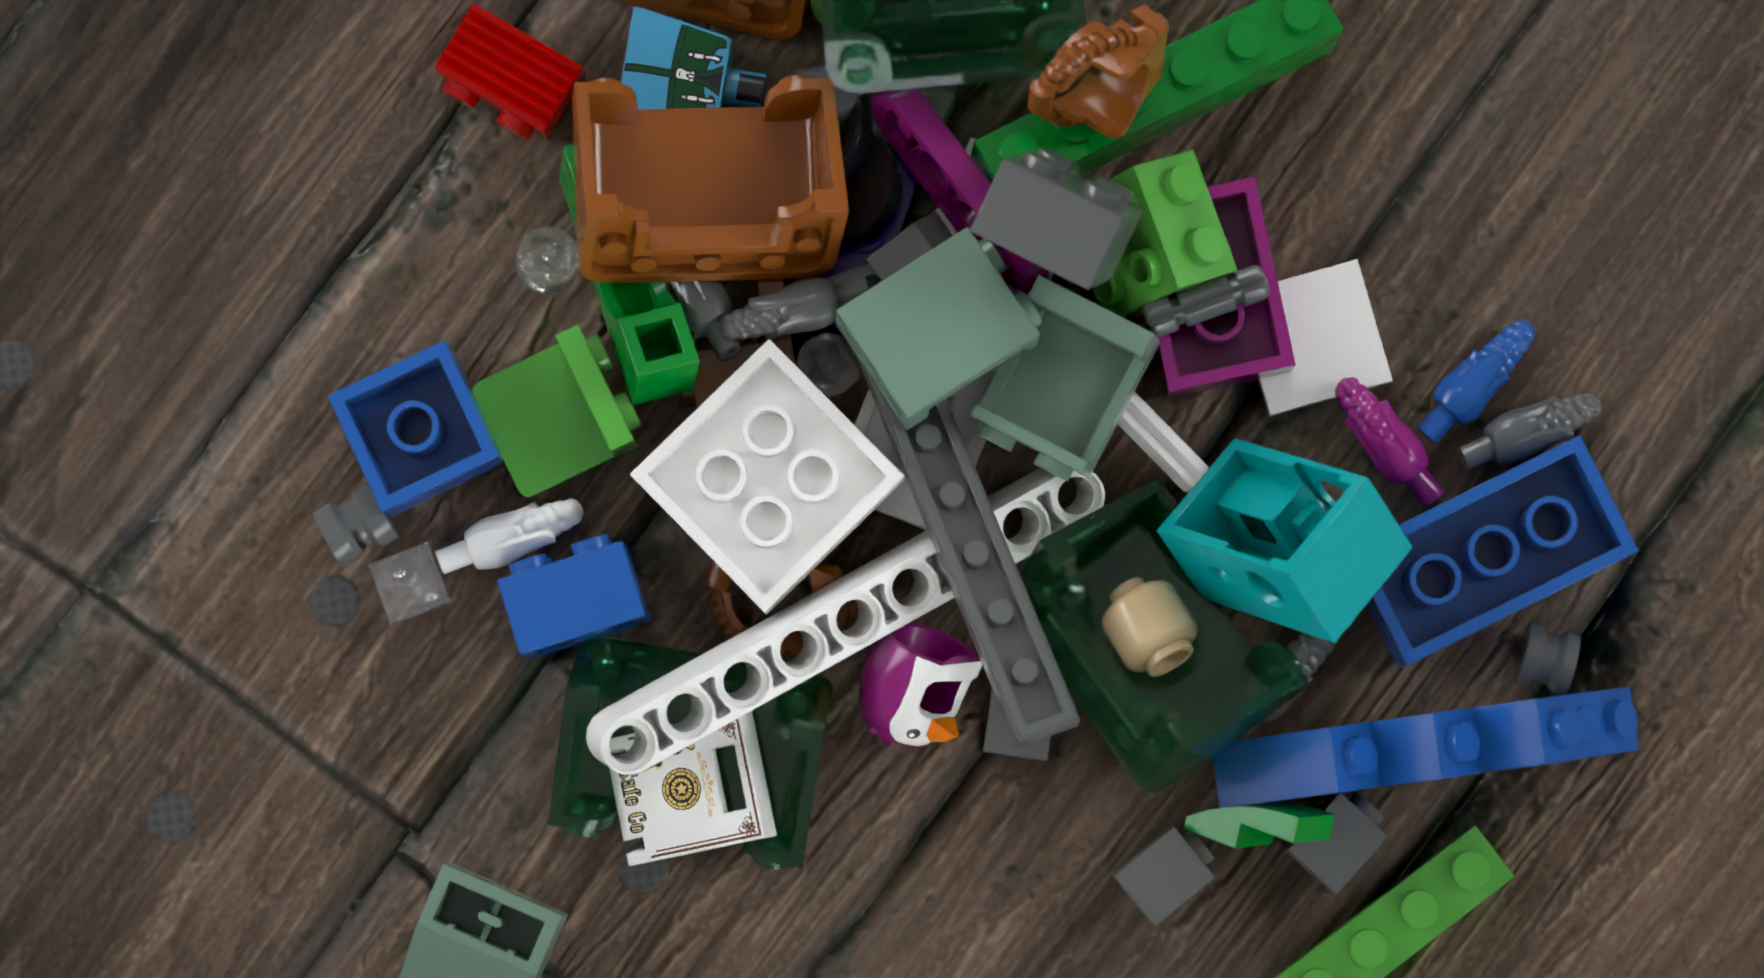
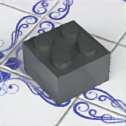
(1058, 217)

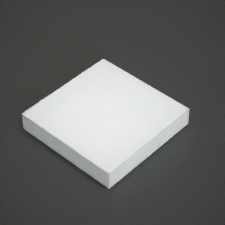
(1329, 336)

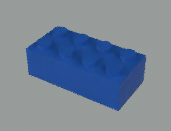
(1499, 551)

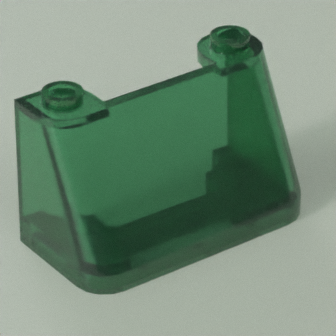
(942, 41)
(1165, 721)
(787, 729)

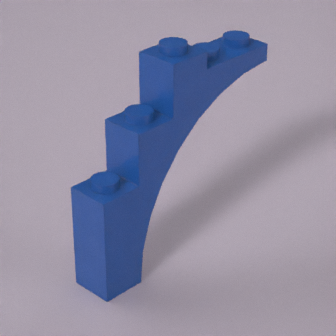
(1426, 747)

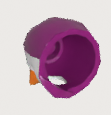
(916, 685)

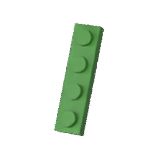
(1408, 913)

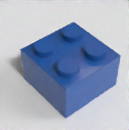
(416, 429)
(574, 597)

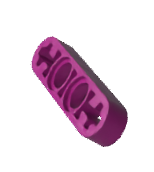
(944, 171)

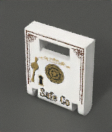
(682, 799)

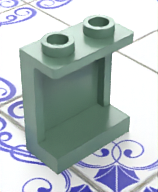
(938, 325)
(1068, 387)

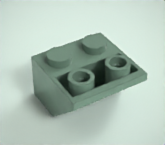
(480, 930)

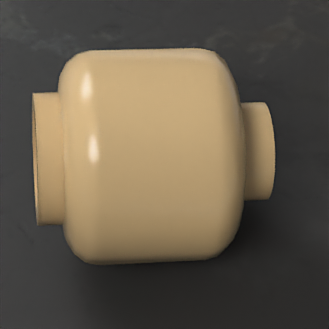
(1149, 626)

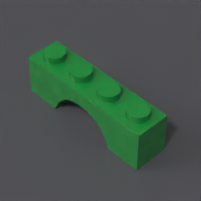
(643, 325)

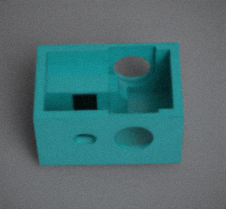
(1276, 543)

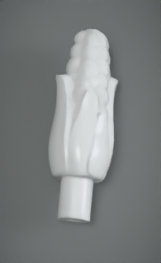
(510, 535)

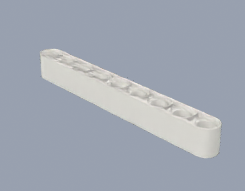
(822, 640)

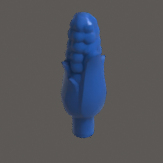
(1476, 380)

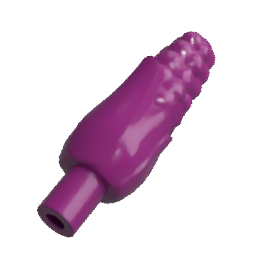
(1387, 440)

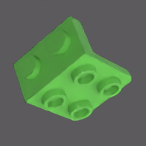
(1175, 239)
(557, 413)

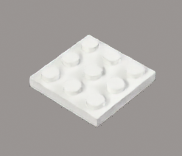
(767, 476)

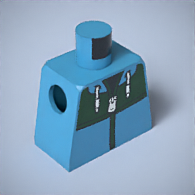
(685, 66)

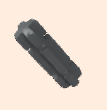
(1206, 301)

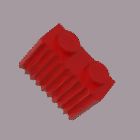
(508, 72)

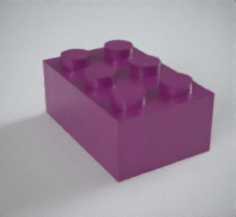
(1243, 342)

